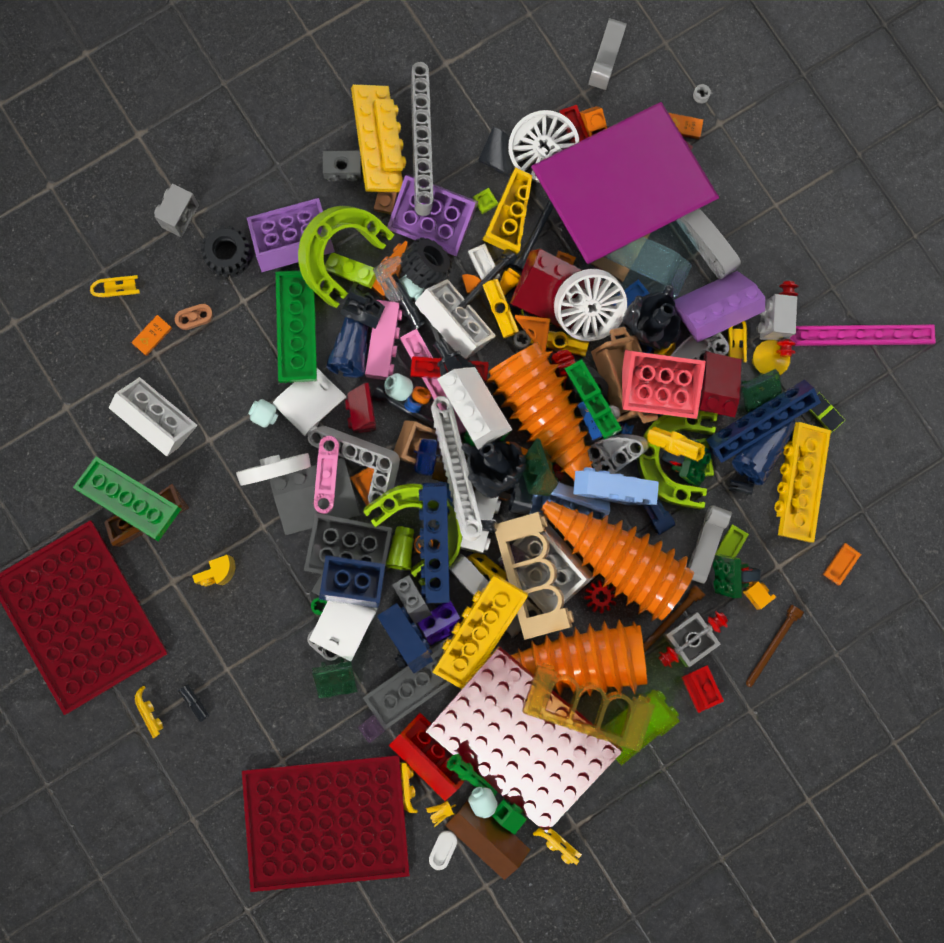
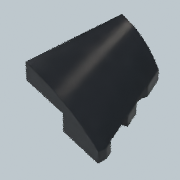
(497, 152)
(362, 307)

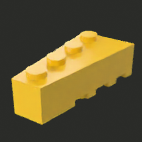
(508, 219)

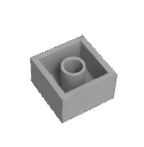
(176, 210)

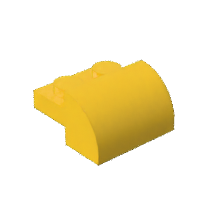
(220, 573)

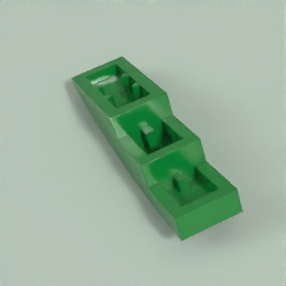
(593, 399)

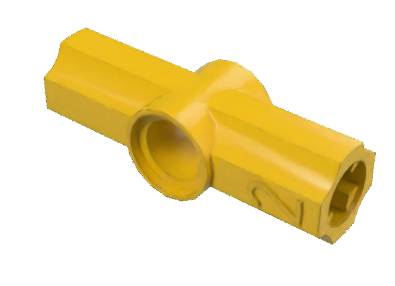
(496, 296)
(572, 344)
(676, 443)

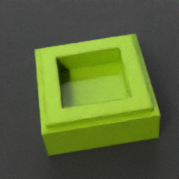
(485, 200)

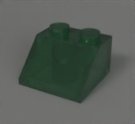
(539, 472)

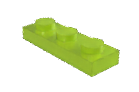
(350, 270)

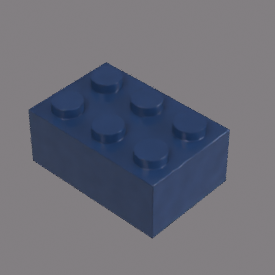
(352, 581)
(406, 637)

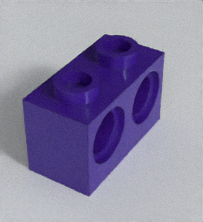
(442, 626)

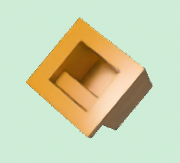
(758, 594)

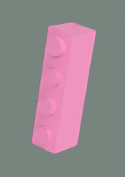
(382, 342)

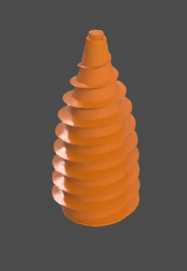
(542, 406)
(624, 560)
(598, 657)

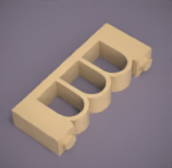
(517, 529)

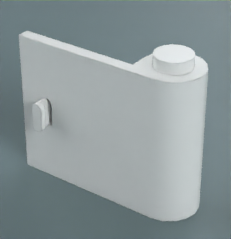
(308, 402)
(344, 625)

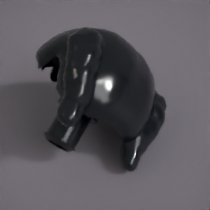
(654, 319)
(494, 466)

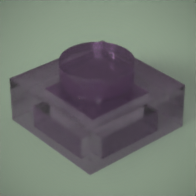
(371, 729)

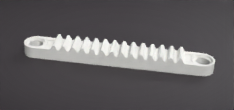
(456, 468)

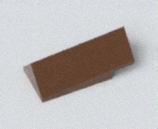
(122, 532)
(489, 840)

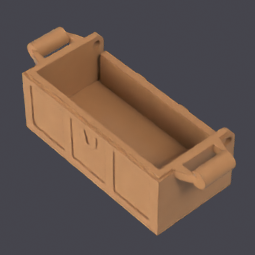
(609, 363)

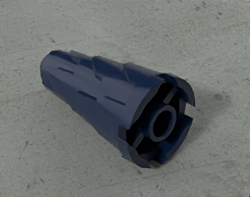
(349, 349)
(760, 458)

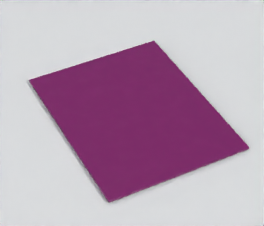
(624, 182)

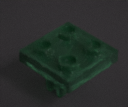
(761, 389)
(334, 679)

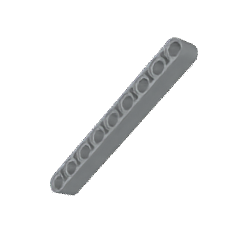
(421, 112)

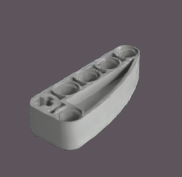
(710, 243)
(692, 350)
(474, 581)

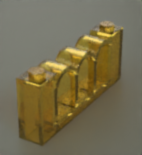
(635, 724)

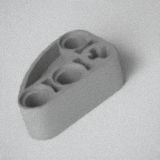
(612, 447)

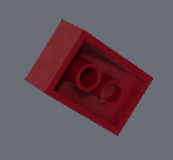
(721, 384)
(361, 409)

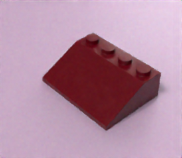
(540, 283)

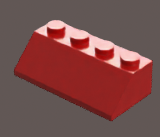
(427, 757)

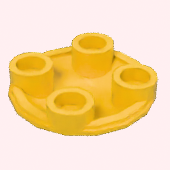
(766, 358)

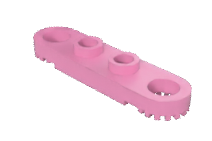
(326, 474)

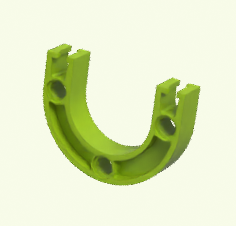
(313, 245)
(650, 467)
(408, 496)

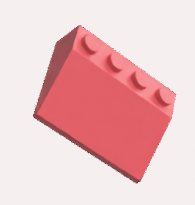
(661, 384)

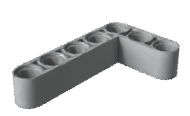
(361, 456)

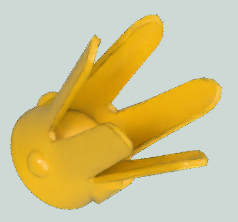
(444, 810)

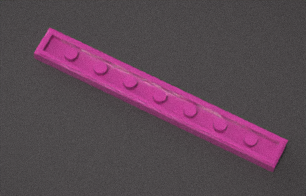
(864, 335)

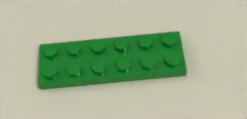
(295, 328)
(127, 498)

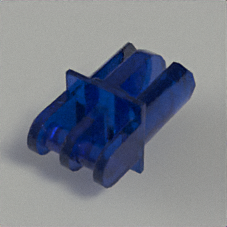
(426, 457)

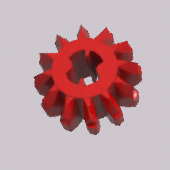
(565, 359)
(596, 602)

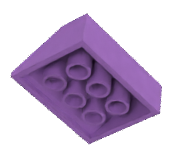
(446, 222)
(279, 232)
(720, 305)

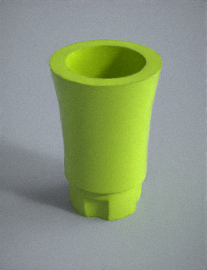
(401, 549)

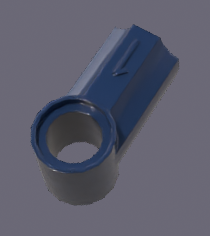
(660, 519)

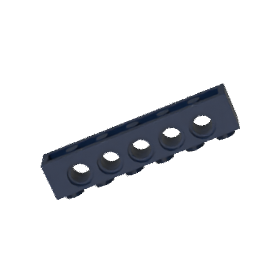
(763, 420)
(440, 592)

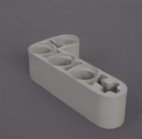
(607, 54)
(707, 542)

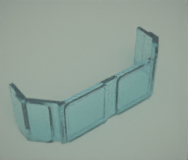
(653, 262)

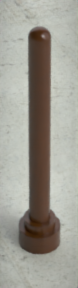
(693, 596)
(793, 615)

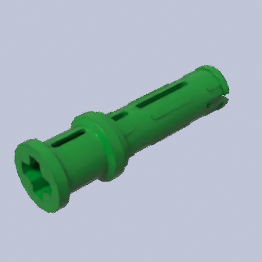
(466, 772)

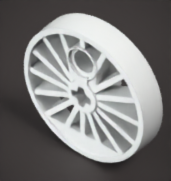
(525, 128)
(590, 304)
(273, 467)

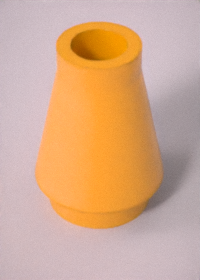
(509, 280)

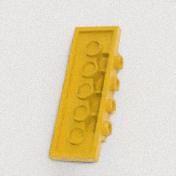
(378, 138)
(802, 482)
(479, 631)

